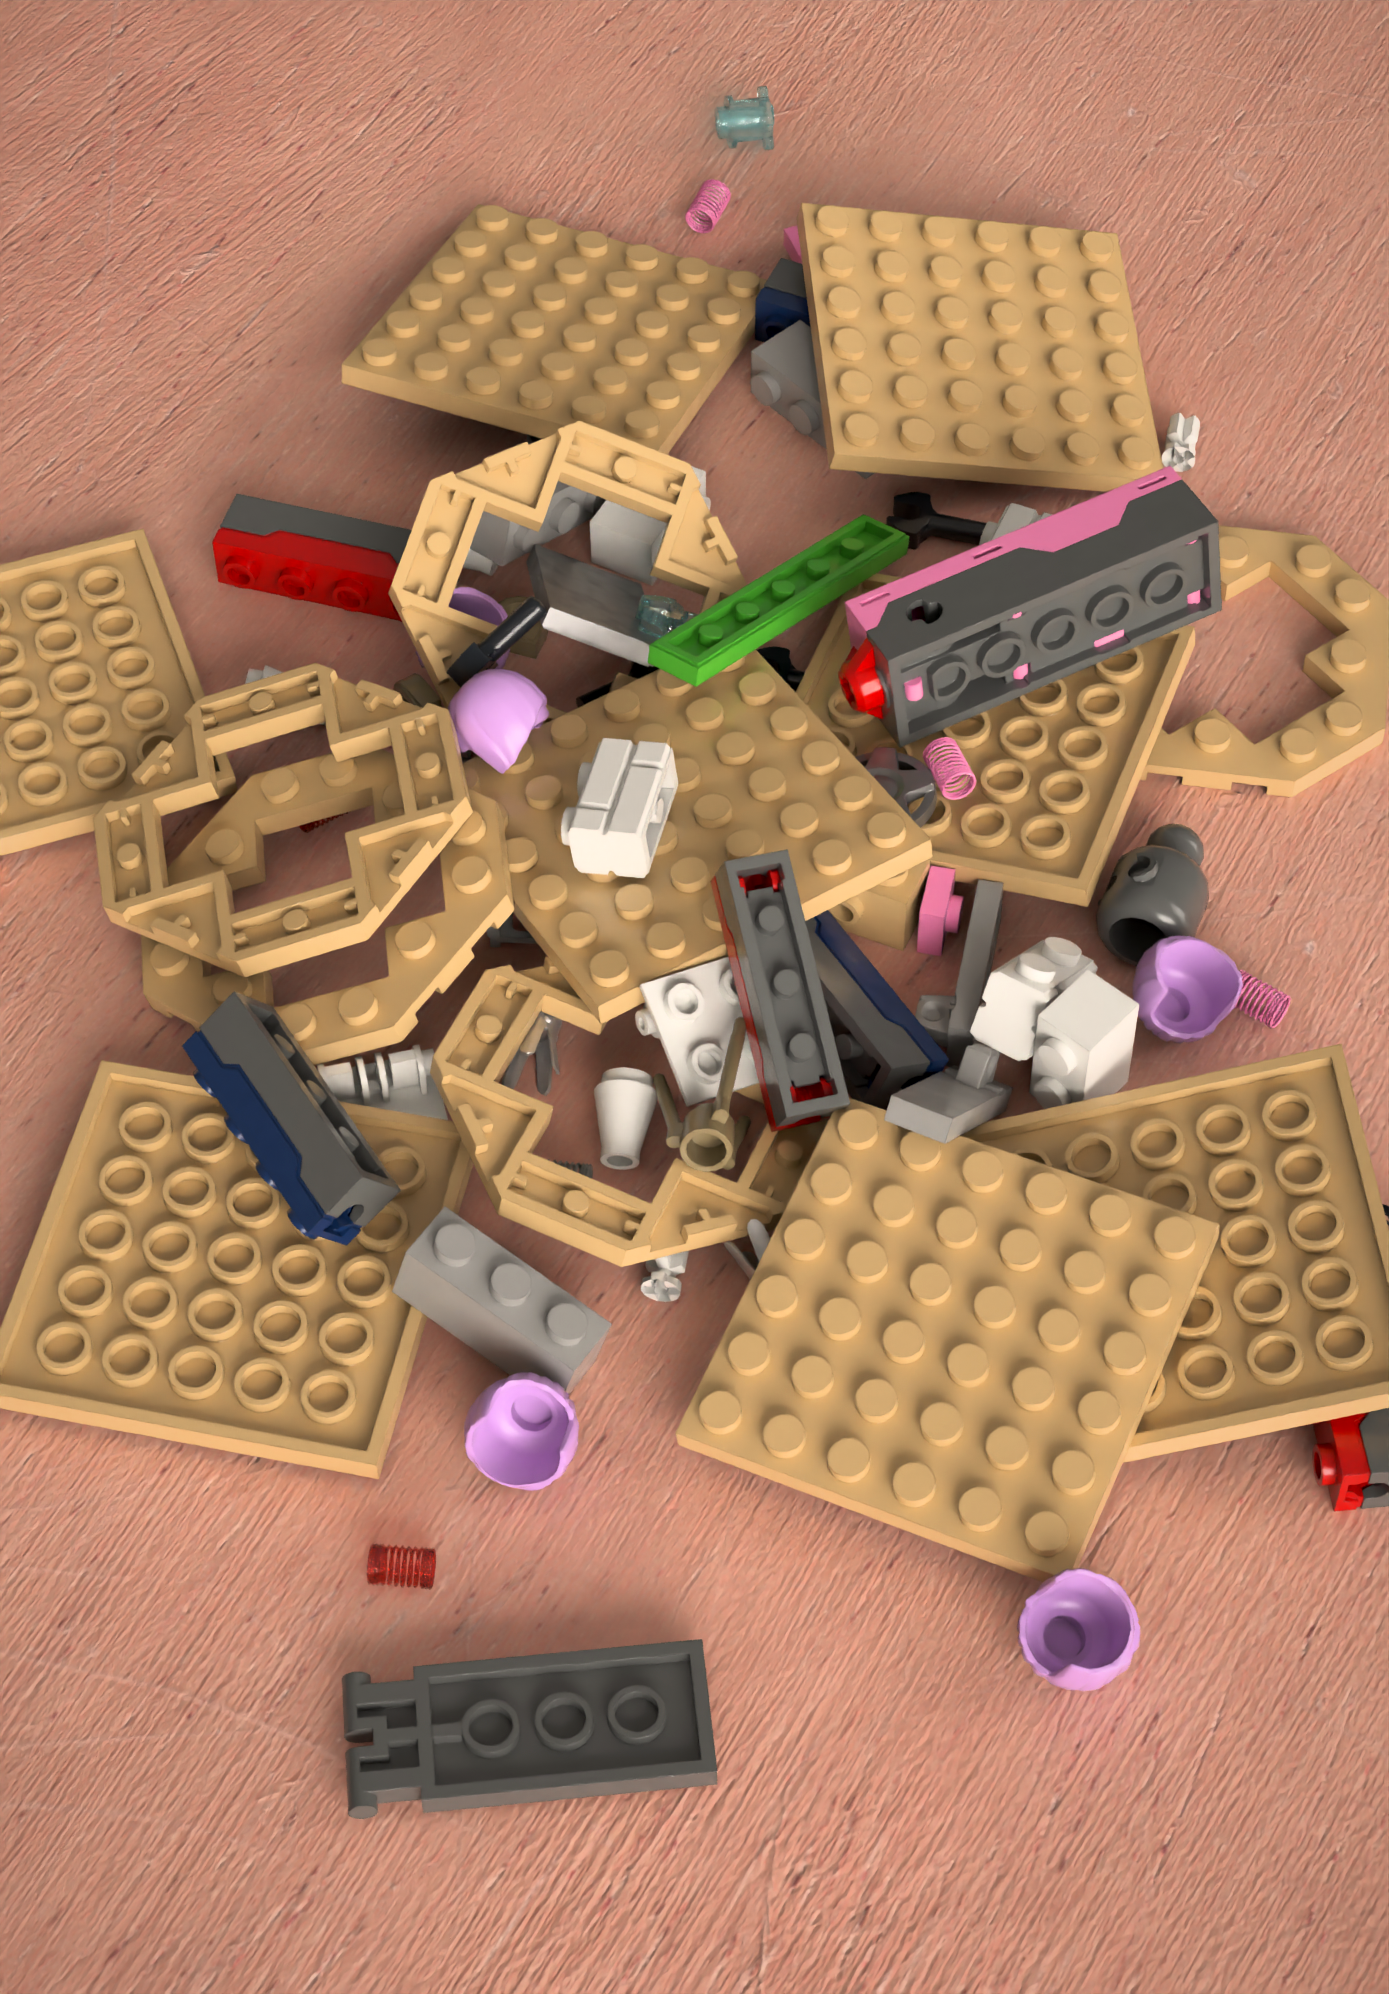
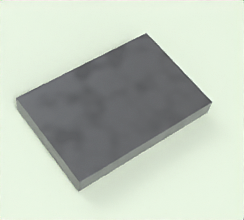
(589, 604)

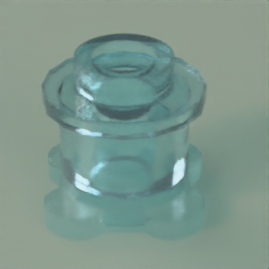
(746, 119)

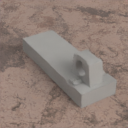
(951, 1017)
(952, 1099)

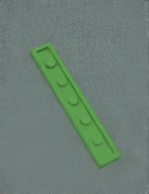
(777, 600)

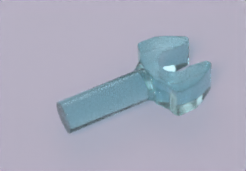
(661, 615)

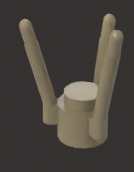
(708, 1133)

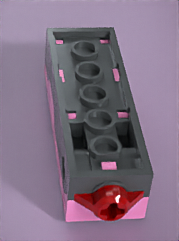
(1032, 606)

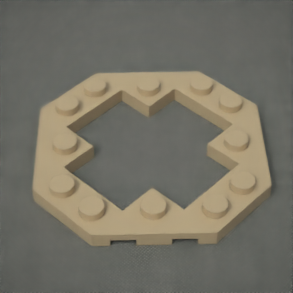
(519, 489)
(1348, 668)
(383, 856)
(420, 953)
(506, 1126)

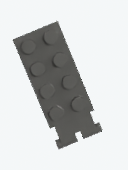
(531, 1729)

